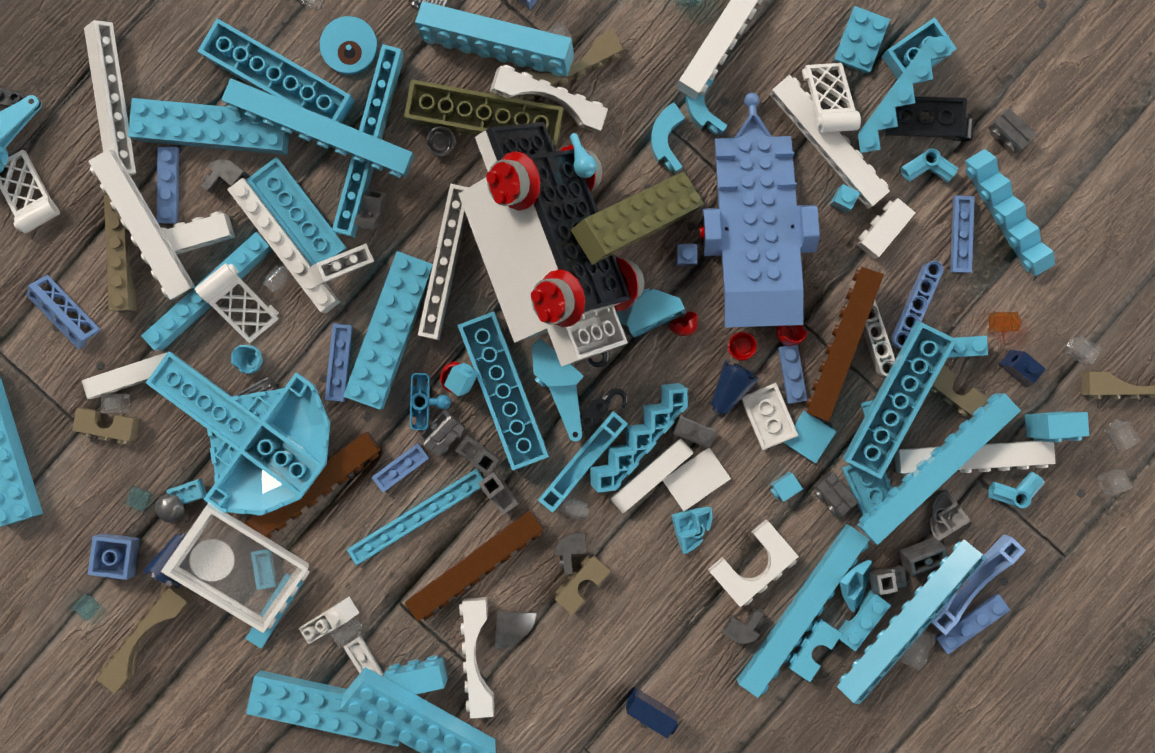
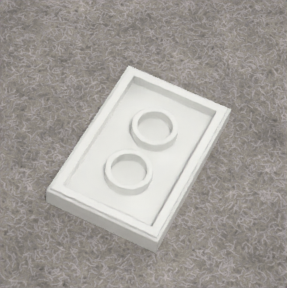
(769, 416)
(696, 479)

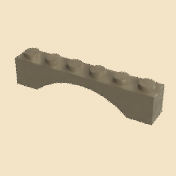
(603, 50)
(120, 283)
(1104, 383)
(121, 668)

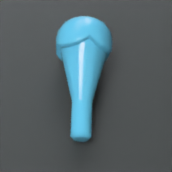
(584, 164)

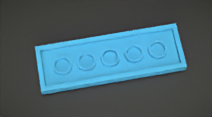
(295, 212)

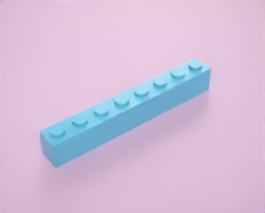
(193, 306)

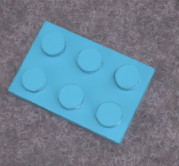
(861, 40)

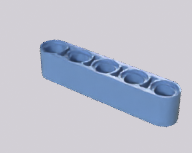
(920, 296)

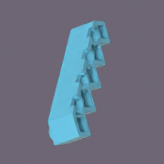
(902, 92)
(1009, 213)
(640, 438)

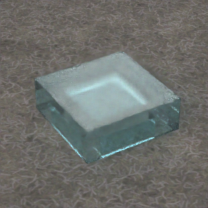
(138, 498)
(86, 607)

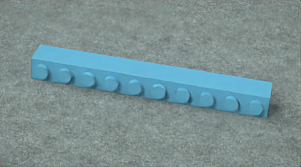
(374, 124)
(318, 128)
(938, 468)
(802, 611)
(911, 621)

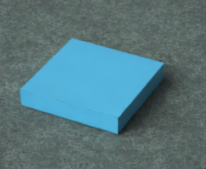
(811, 438)

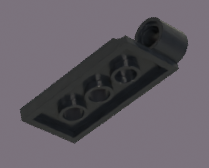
(946, 121)

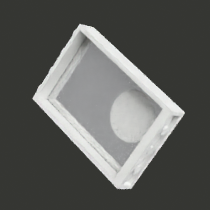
(236, 568)

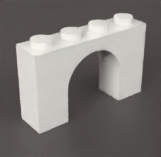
(779, 557)

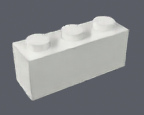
(885, 228)
(340, 264)

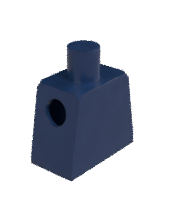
(1023, 369)

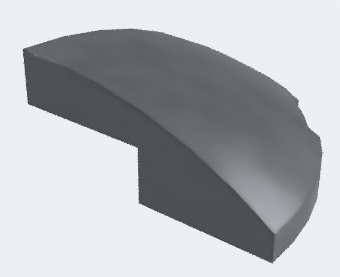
(946, 516)
(513, 627)

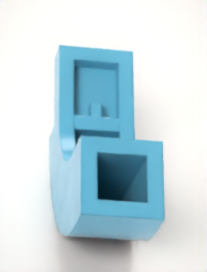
(701, 116)
(664, 124)

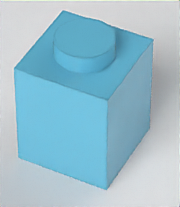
(844, 198)
(461, 379)
(785, 487)

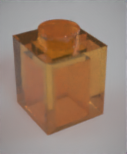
(1004, 322)

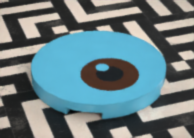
(348, 45)

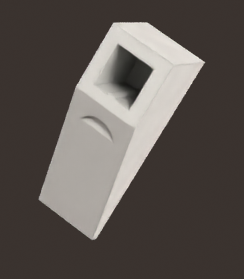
(329, 620)

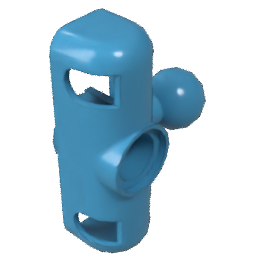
(442, 402)

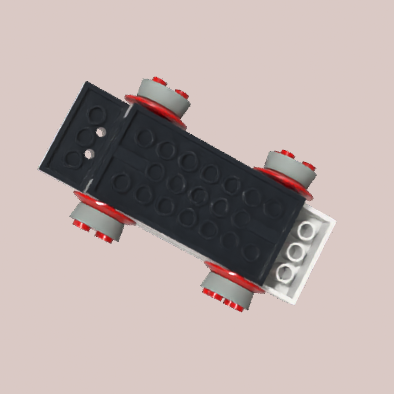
(526, 241)

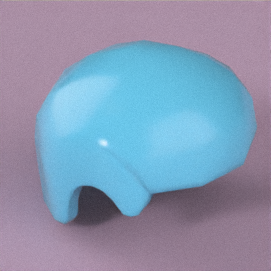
(247, 358)

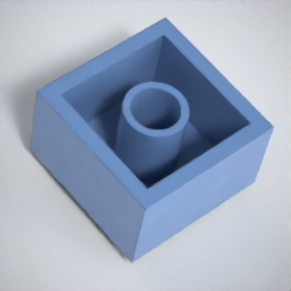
(113, 556)

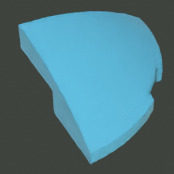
(691, 526)
(854, 584)

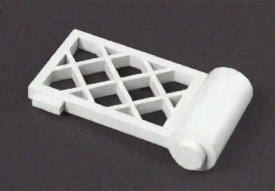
(835, 118)
(33, 213)
(221, 283)

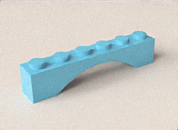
(582, 461)

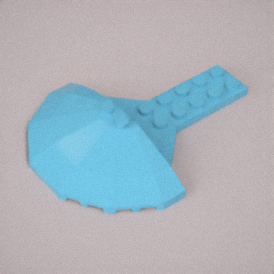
(262, 443)

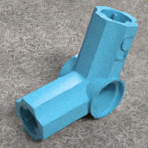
(939, 166)
(1027, 489)

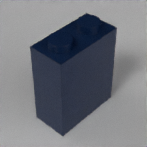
(651, 713)

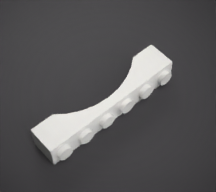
(585, 113)
(480, 695)

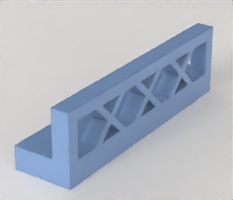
(55, 313)

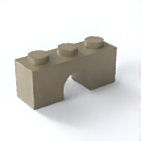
(966, 402)
(90, 422)
(591, 569)

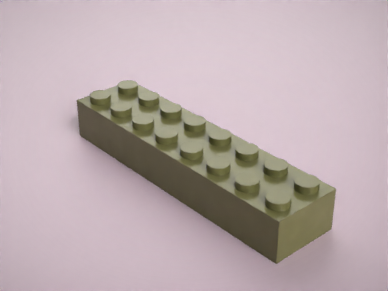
(476, 111)
(636, 217)

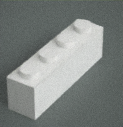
(199, 232)

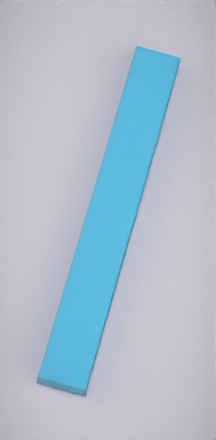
(415, 517)

